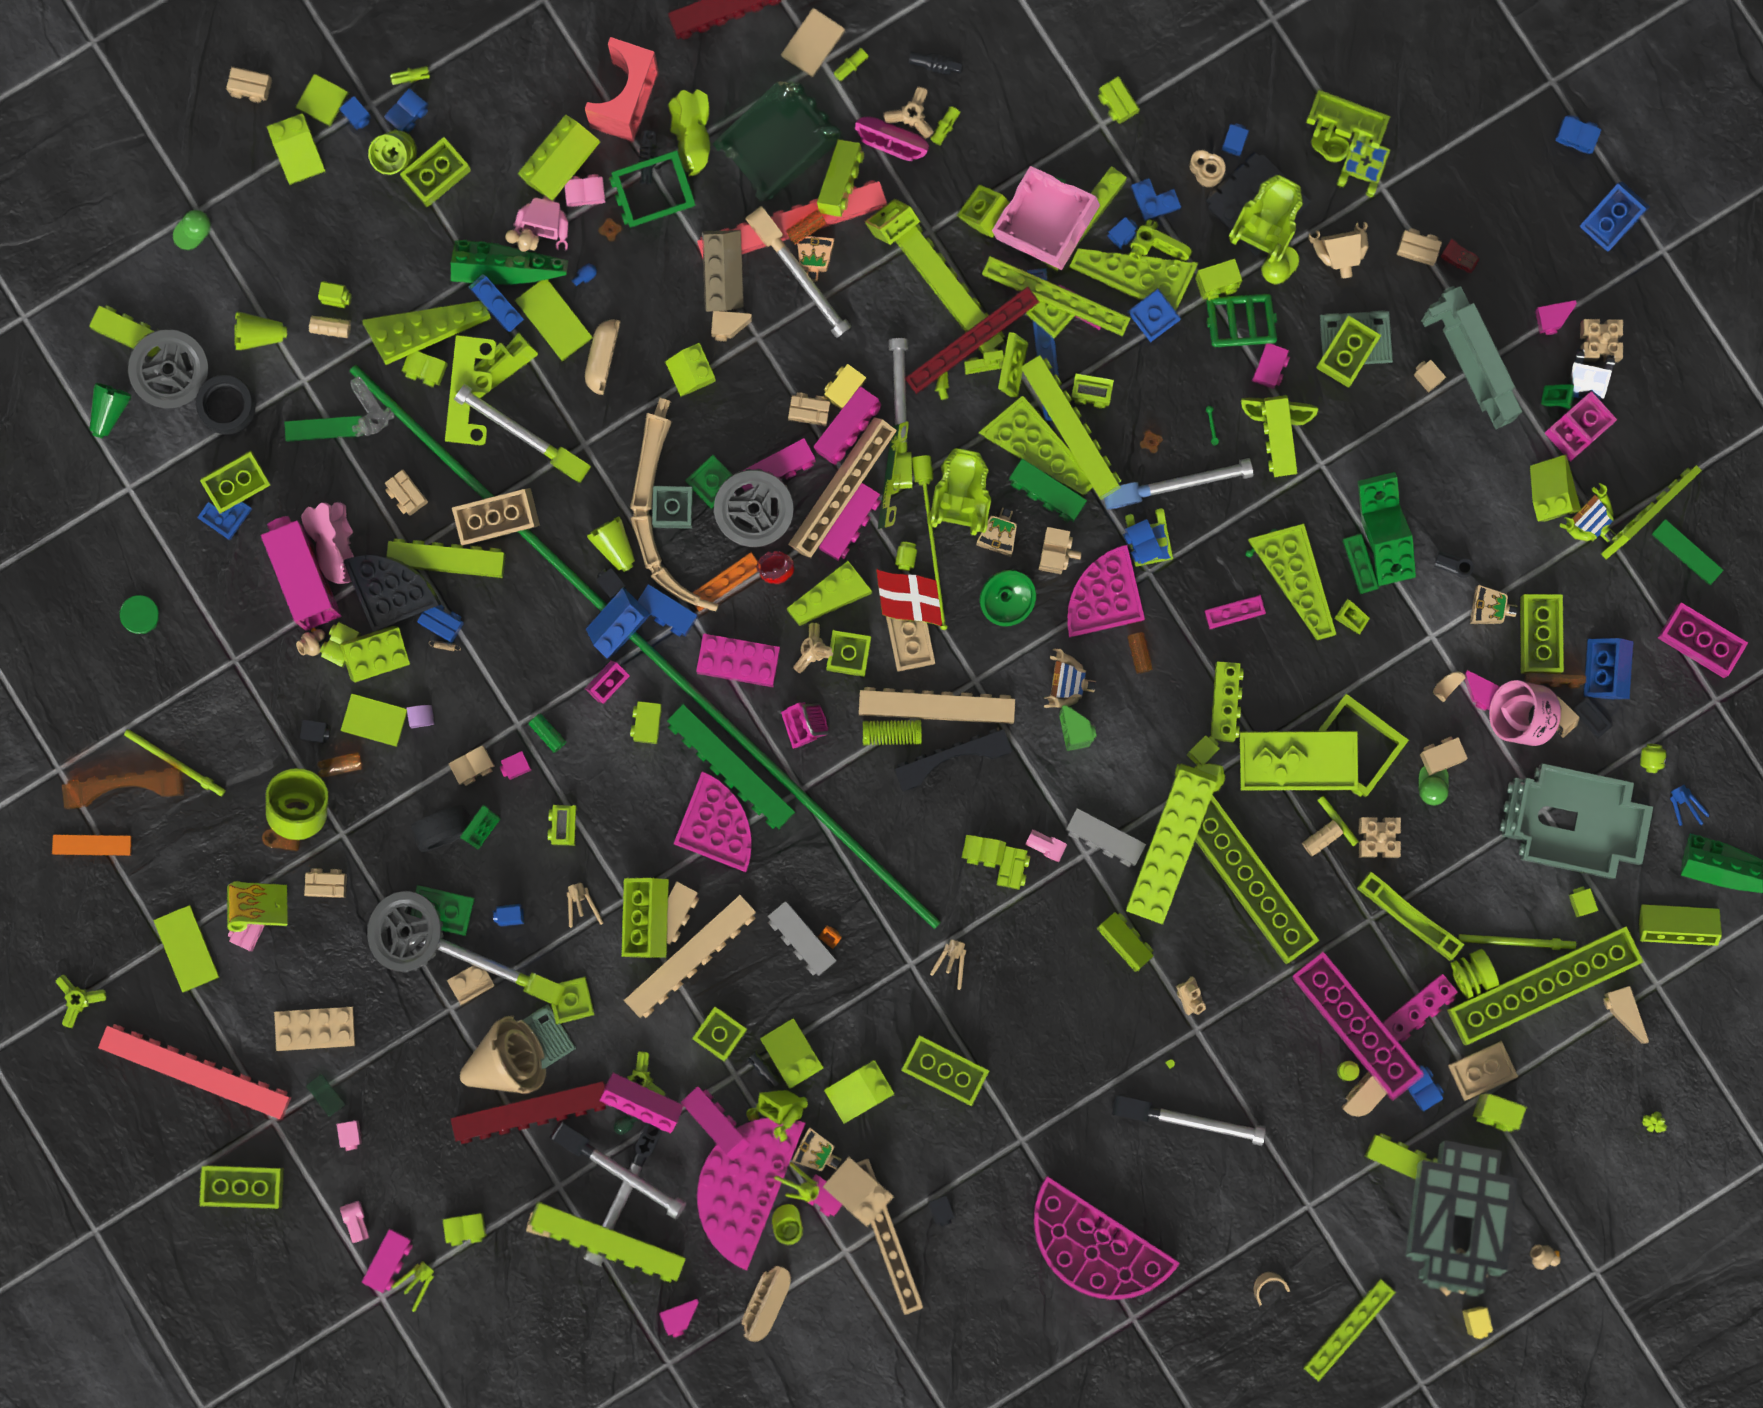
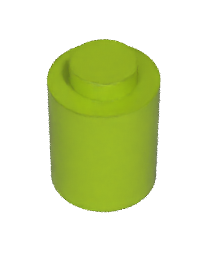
(1348, 1070)

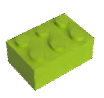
(435, 172)
(1348, 351)
(374, 653)
(1498, 1111)

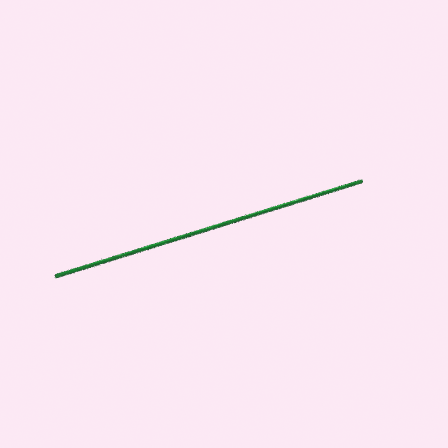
(658, 659)

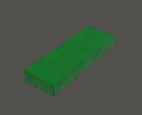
(1360, 564)

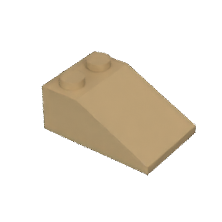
(858, 1191)

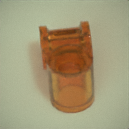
(280, 842)

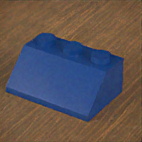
(616, 623)
(1608, 668)

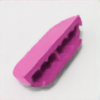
(891, 138)

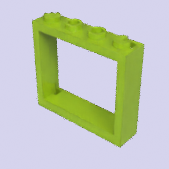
(1377, 723)

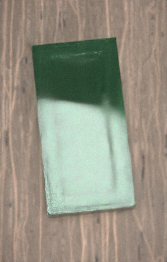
(325, 1095)

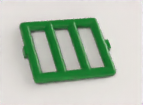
(1234, 340)

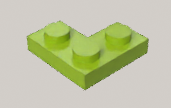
(991, 361)
(1280, 768)

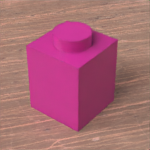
(515, 766)

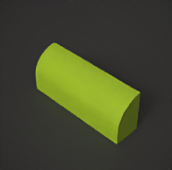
(1680, 925)

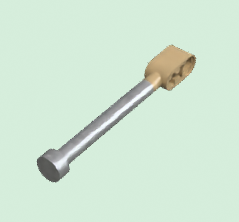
(770, 235)

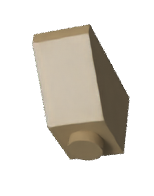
(728, 324)

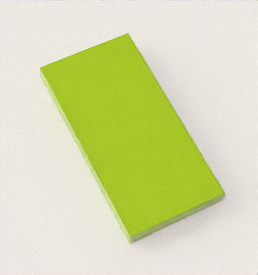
(553, 319)
(186, 948)

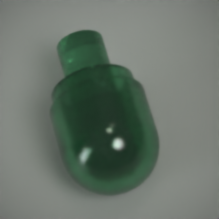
(624, 1124)

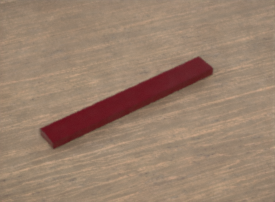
(972, 340)

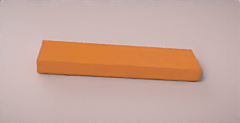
(727, 579)
(91, 845)

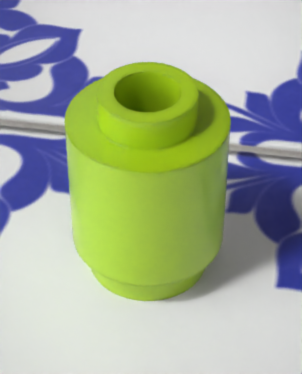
(906, 556)

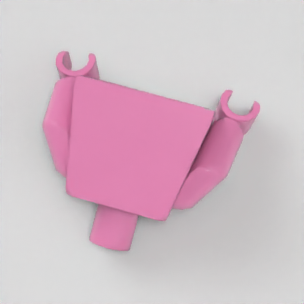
(543, 219)

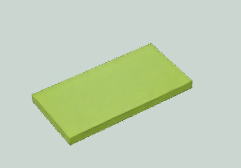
(1329, 765)

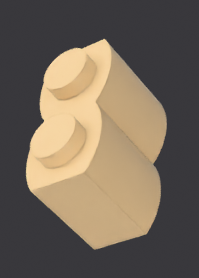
(472, 765)

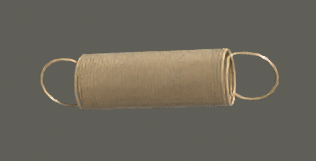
(444, 645)

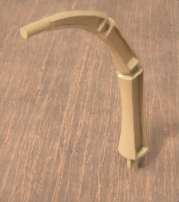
(654, 435)

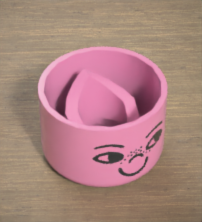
(1511, 711)

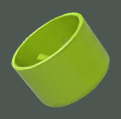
(302, 787)

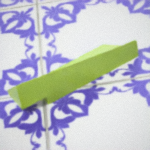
(505, 363)

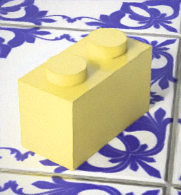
(844, 386)
(1477, 1322)

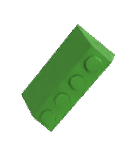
(1076, 729)

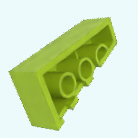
(835, 591)

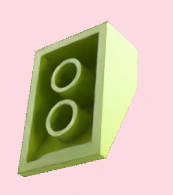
(296, 148)
(1553, 489)
(791, 1053)
(859, 1092)

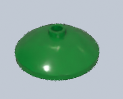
(1013, 606)

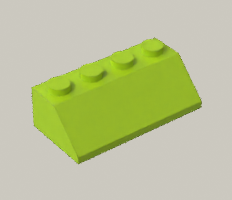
(558, 157)

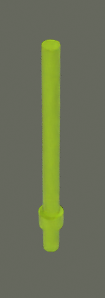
(205, 782)
(1555, 943)

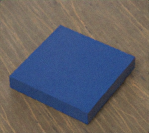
(1154, 315)

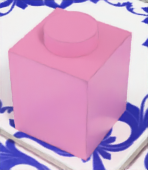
(349, 1135)

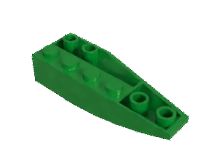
(502, 264)
(1721, 865)

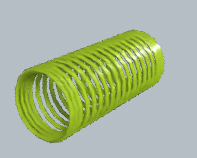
(892, 732)

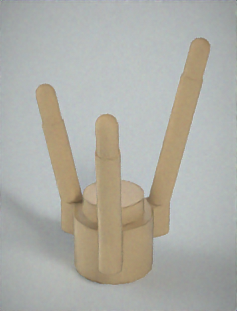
(577, 893)
(954, 950)

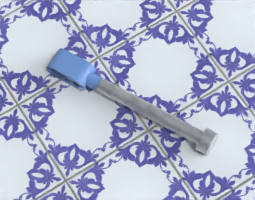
(1133, 493)

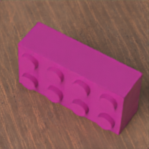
(1702, 640)
(738, 660)

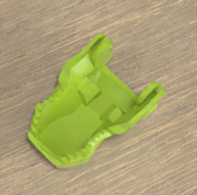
(689, 120)
(1270, 217)
(962, 492)

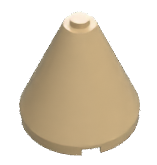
(506, 1059)

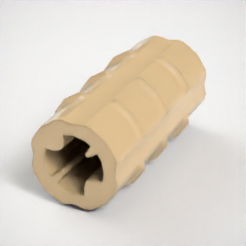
(329, 326)
(1322, 838)

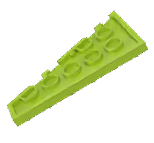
(1134, 276)
(412, 331)
(1030, 437)
(1650, 511)
(1293, 567)

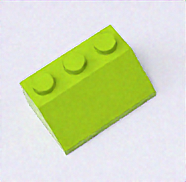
(235, 481)
(1125, 941)

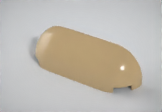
(601, 355)
(1364, 1096)
(766, 1303)

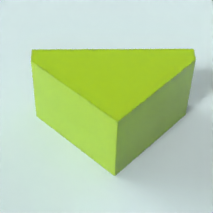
(1352, 617)

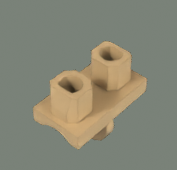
(1190, 996)

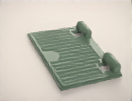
(1381, 352)
(550, 1035)

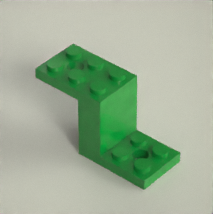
(1386, 529)

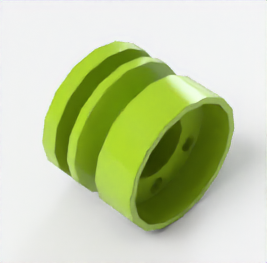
(383, 156)
(1471, 975)

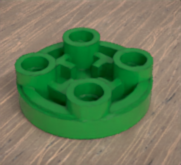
(139, 614)

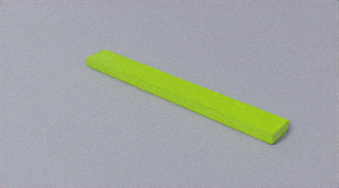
(1056, 296)

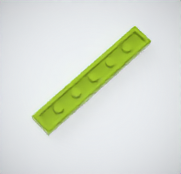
(1349, 1329)

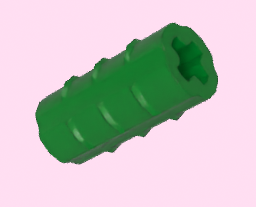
(547, 732)

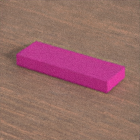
(1235, 612)

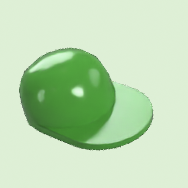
(191, 230)
(1433, 788)

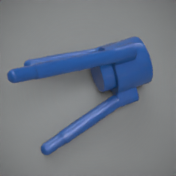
(1683, 795)

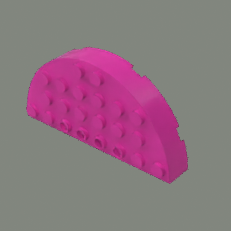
(740, 1192)
(1093, 1249)

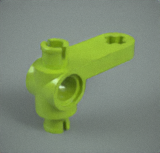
(1157, 240)

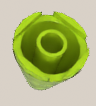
(257, 331)
(613, 544)

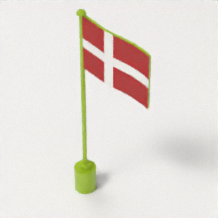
(912, 595)

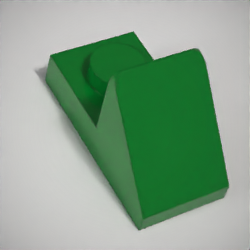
(1558, 395)

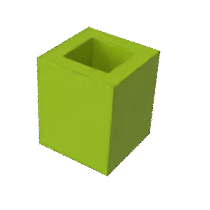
(1583, 901)

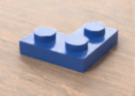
(1152, 205)
(225, 522)

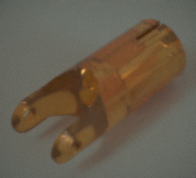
(340, 765)

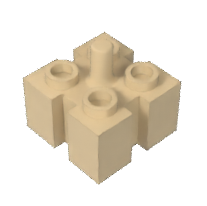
(1601, 339)
(1057, 551)
(1379, 837)

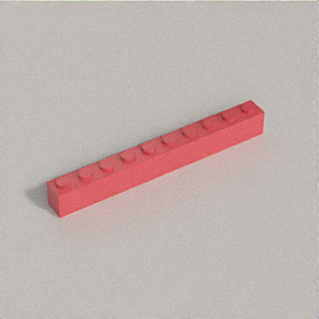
(860, 202)
(195, 1072)

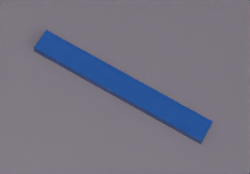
(1044, 342)

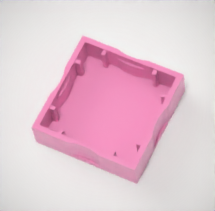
(1046, 218)

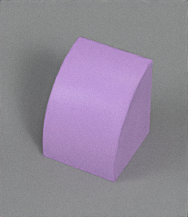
(420, 716)

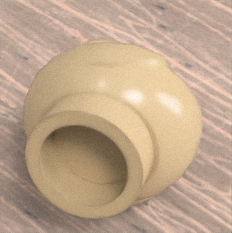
(525, 240)
(310, 642)
(1544, 1256)

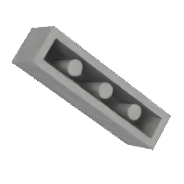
(1106, 837)
(801, 938)

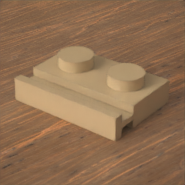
(470, 983)

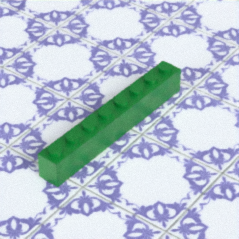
(734, 770)

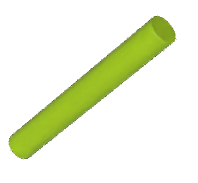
(1334, 816)

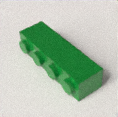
(1047, 490)

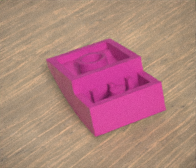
(1580, 426)

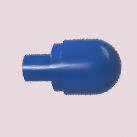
(585, 274)

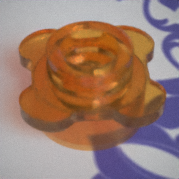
(610, 234)
(1151, 436)

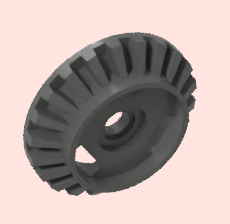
(184, 383)
(765, 526)
(393, 913)

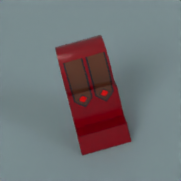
(1460, 257)

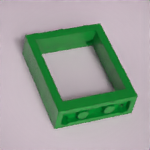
(621, 198)

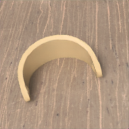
(1448, 685)
(1262, 1279)

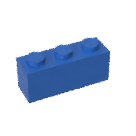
(496, 303)
(667, 611)

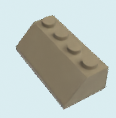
(722, 270)

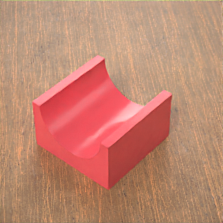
(624, 113)

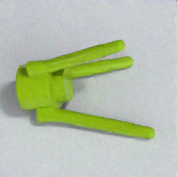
(808, 1190)
(423, 1272)

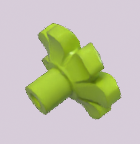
(1654, 1122)

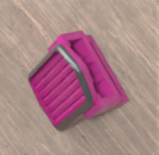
(804, 723)

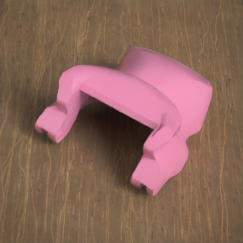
(331, 532)

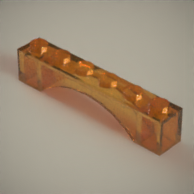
(84, 793)

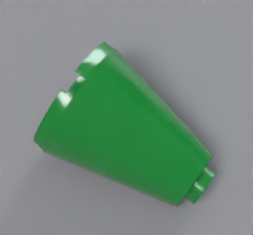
(106, 408)

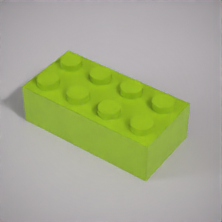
(1541, 633)
(645, 917)
(945, 1070)
(241, 1187)

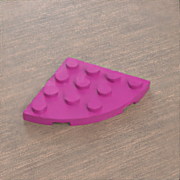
(1105, 595)
(716, 825)

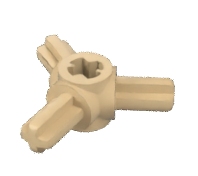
(914, 105)
(812, 649)

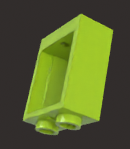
(896, 221)

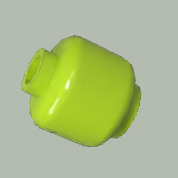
(1653, 758)

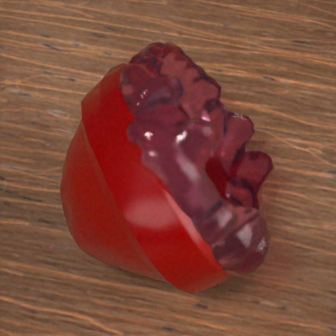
(775, 567)

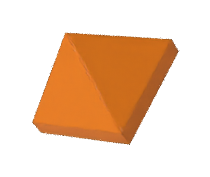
(830, 936)

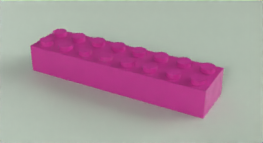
(1358, 1026)

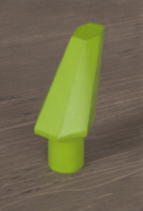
(942, 385)

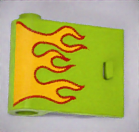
(255, 905)

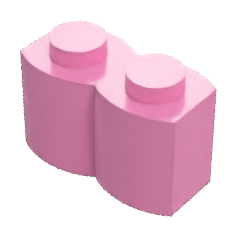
(585, 191)

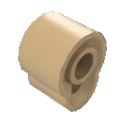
(1207, 168)

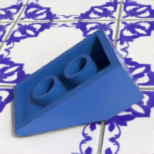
(1614, 216)

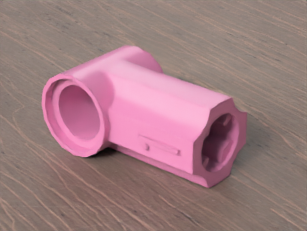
(1049, 846)
(353, 1216)

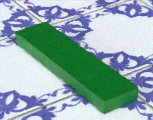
(320, 428)
(1687, 552)

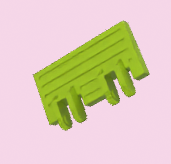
(1349, 119)

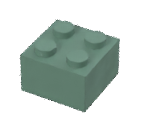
(672, 507)

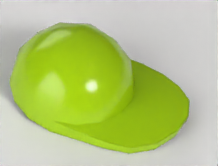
(1332, 150)
(1280, 271)
(787, 1224)

